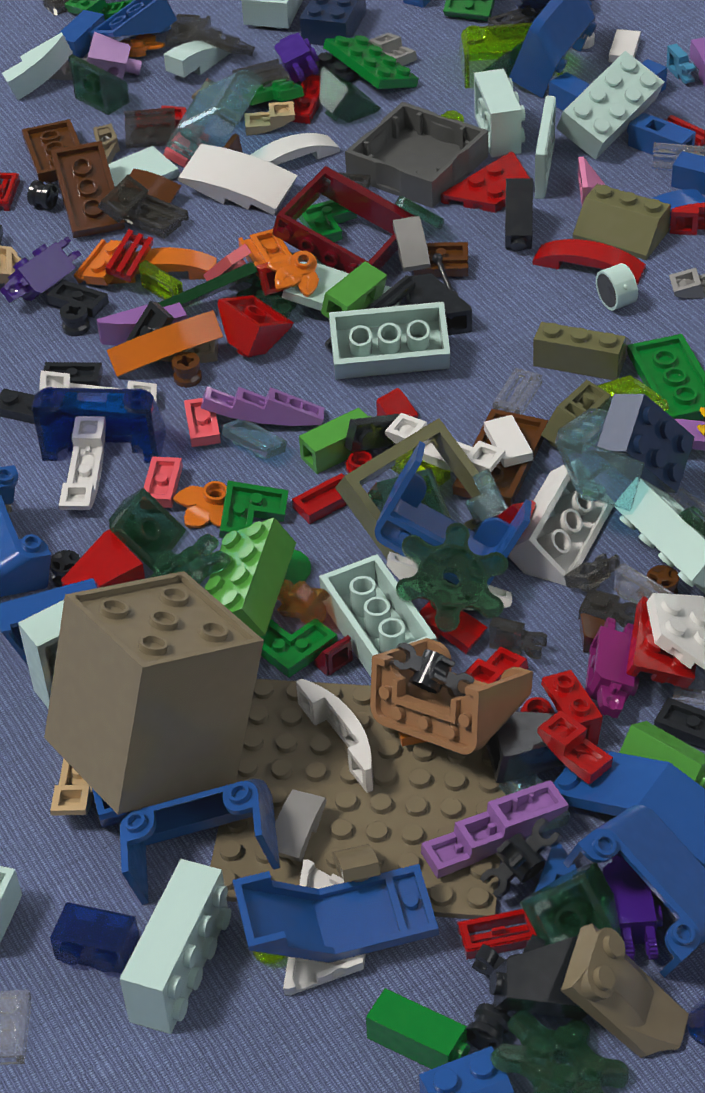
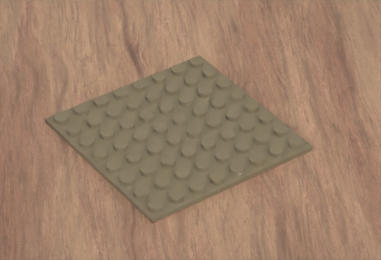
(413, 798)

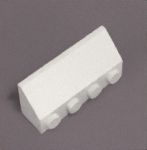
(558, 530)

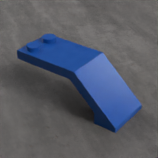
(648, 783)
(335, 919)

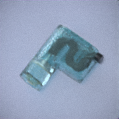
(489, 502)

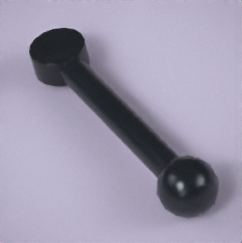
(437, 259)

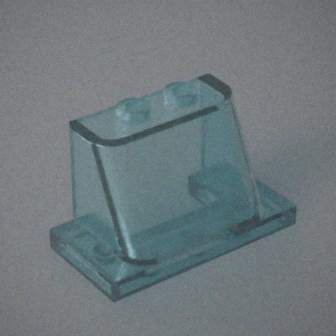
(214, 112)

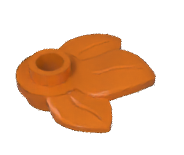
(142, 43)
(292, 272)
(202, 504)

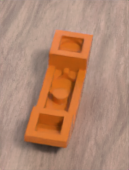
(175, 260)
(164, 342)

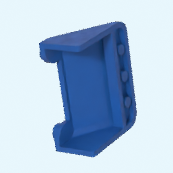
(22, 561)
(662, 865)

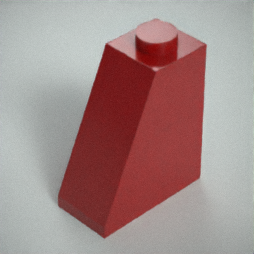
(107, 562)

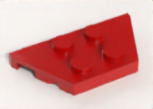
(487, 186)
(650, 658)

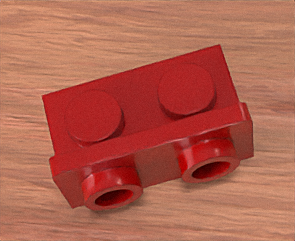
(574, 701)

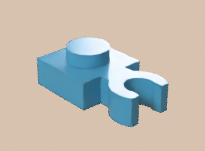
(679, 64)

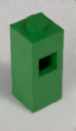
(416, 1031)

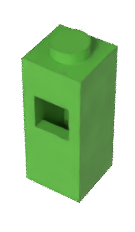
(355, 290)
(325, 444)
(654, 743)

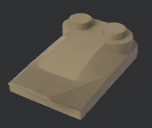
(622, 994)

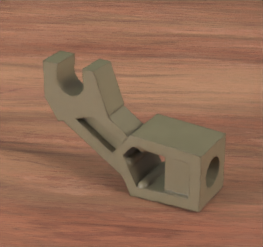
(109, 140)

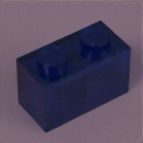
(94, 938)

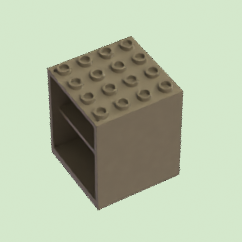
(151, 690)

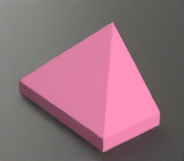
(586, 178)

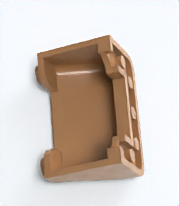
(453, 723)

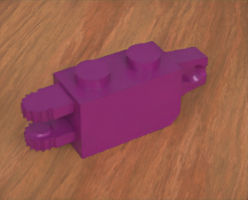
(607, 669)

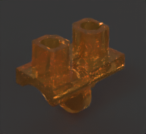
(302, 601)

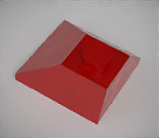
(251, 324)

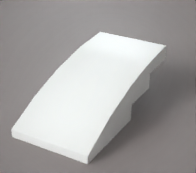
(237, 177)

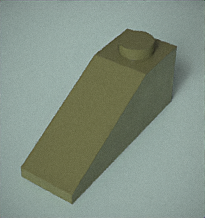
(579, 401)

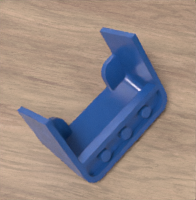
(549, 39)
(407, 516)
(192, 815)

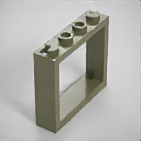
(436, 433)

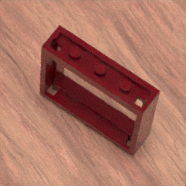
(352, 197)

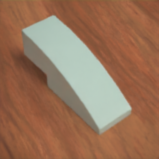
(193, 57)
(37, 66)

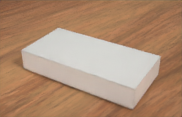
(624, 41)
(507, 435)

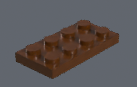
(42, 140)
(83, 183)
(510, 478)

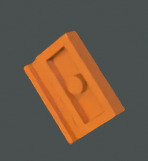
(264, 247)
(94, 266)

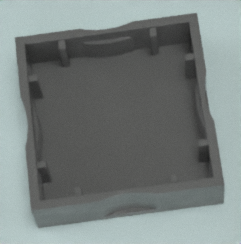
(418, 153)

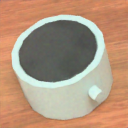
(616, 286)

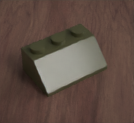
(623, 220)
(579, 350)

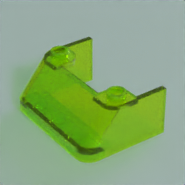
(489, 44)

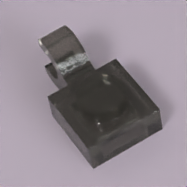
(515, 638)

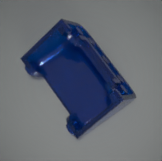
(129, 417)

